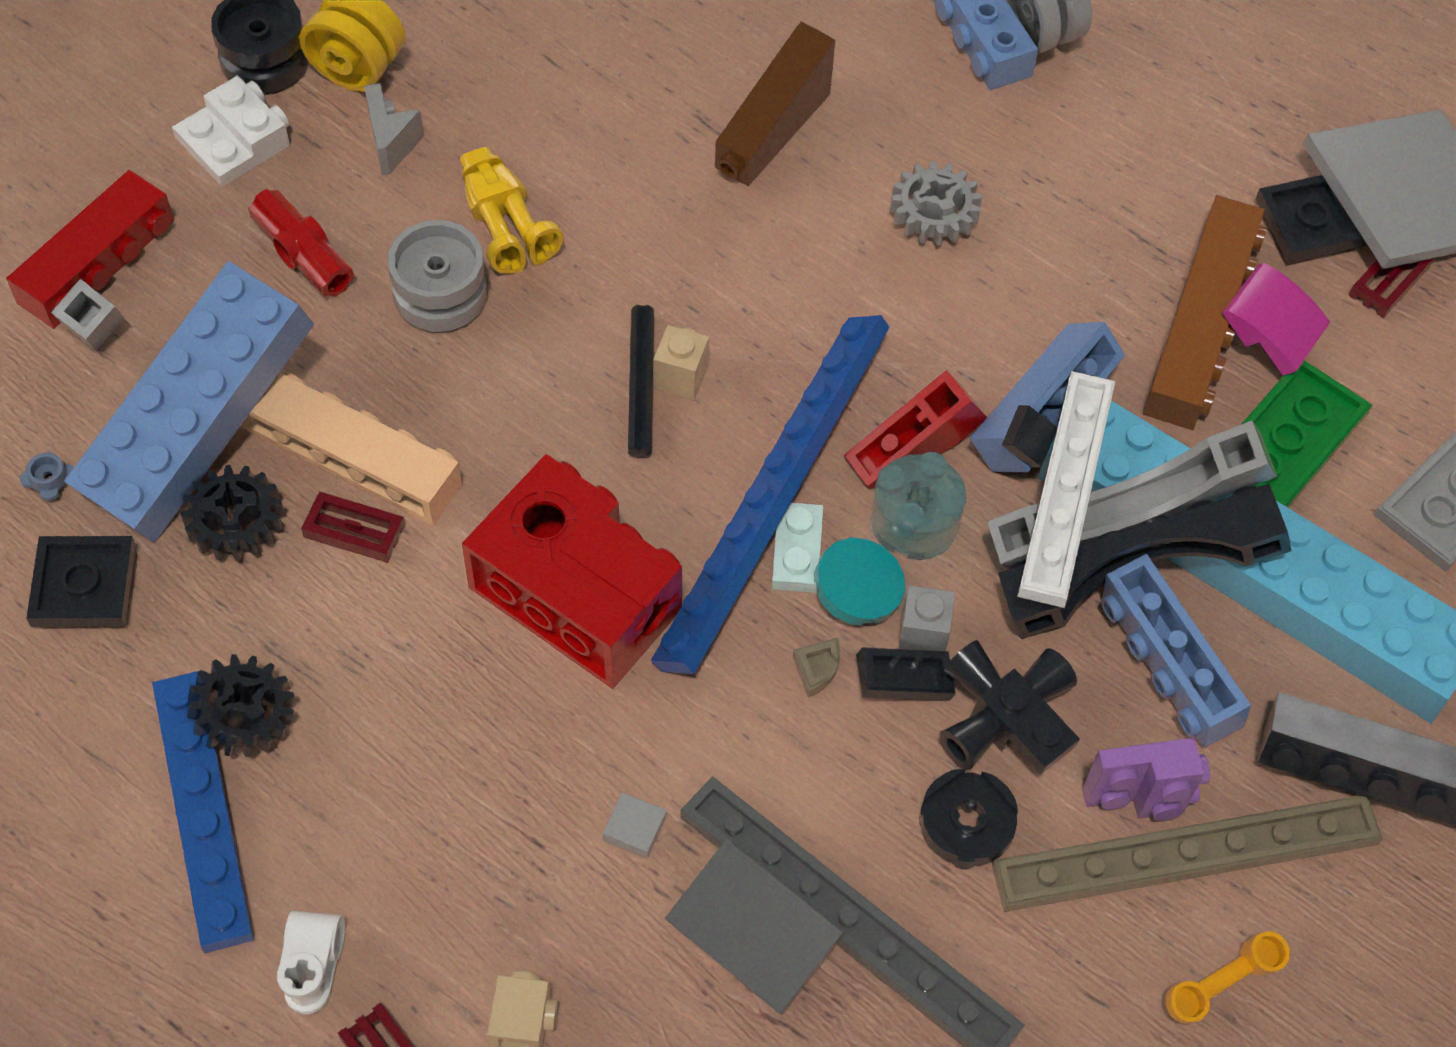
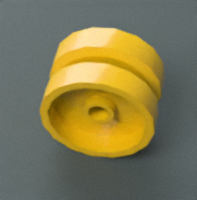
(352, 41)

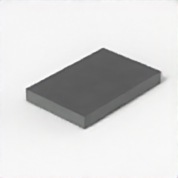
(754, 926)

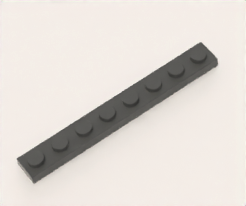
(869, 933)

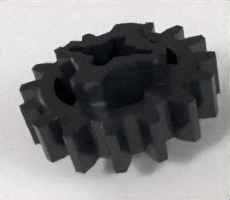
(254, 514)
(240, 705)

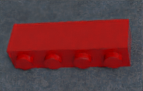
(92, 245)

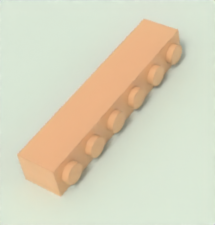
(356, 447)

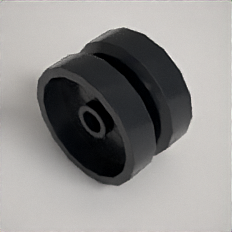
(260, 42)

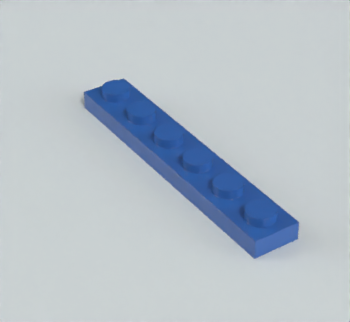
(202, 821)

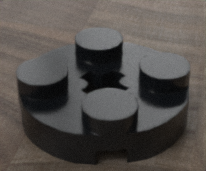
(966, 844)

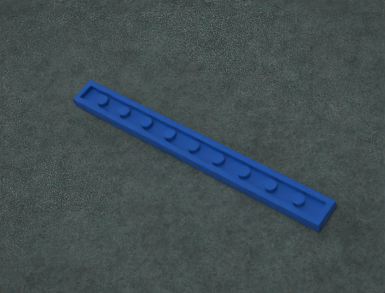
(769, 496)

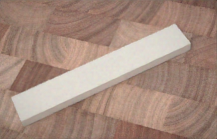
(1066, 490)

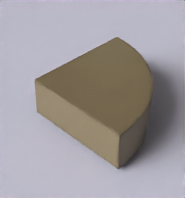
(817, 665)

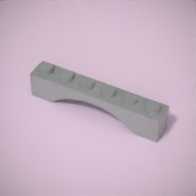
(1202, 473)

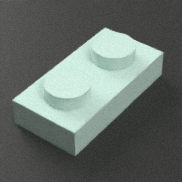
(797, 548)

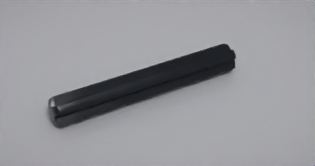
(641, 381)

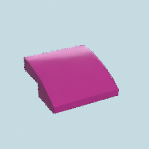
(1278, 316)

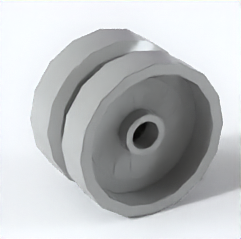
(1053, 20)
(437, 275)

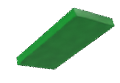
(1304, 426)

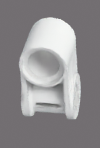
(310, 952)

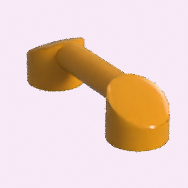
(1259, 955)

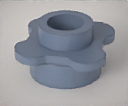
(41, 466)

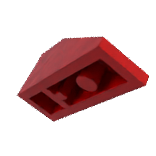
(927, 423)

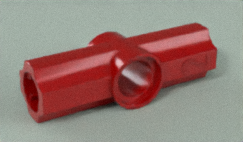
(301, 242)

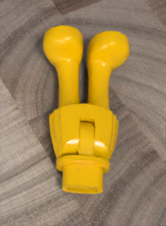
(496, 191)

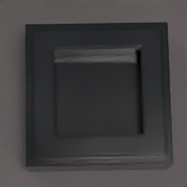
(1029, 436)

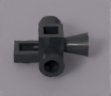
(1010, 709)

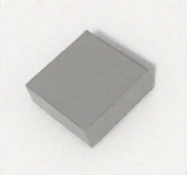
(634, 825)

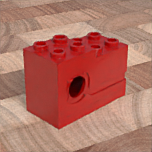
(574, 572)

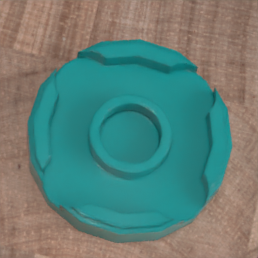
(859, 581)

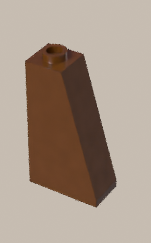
(777, 105)

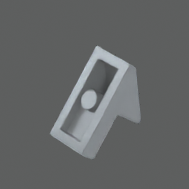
(393, 132)

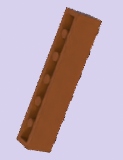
(1199, 325)

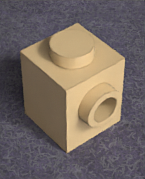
(681, 362)
(521, 1011)

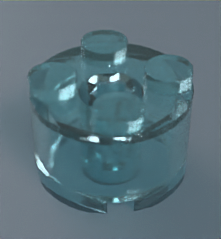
(918, 505)

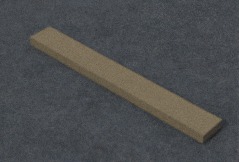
(1185, 852)

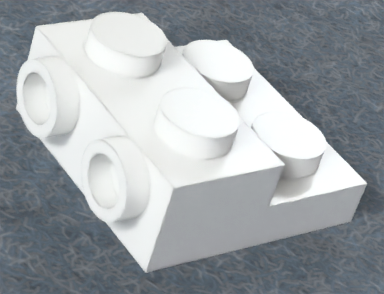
(233, 131)

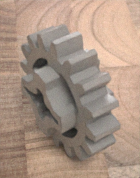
(935, 203)

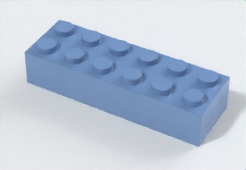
(190, 401)

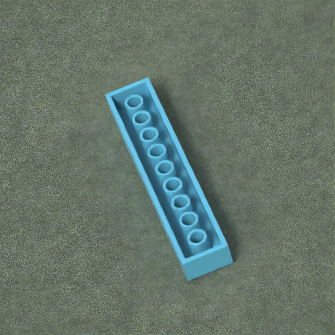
(1317, 592)

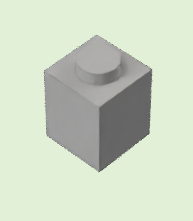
(88, 315)
(926, 619)

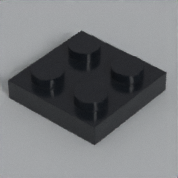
(1308, 219)
(81, 581)

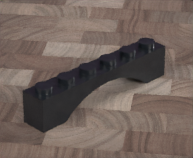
(1235, 529)

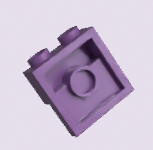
(1154, 776)

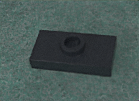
(904, 674)

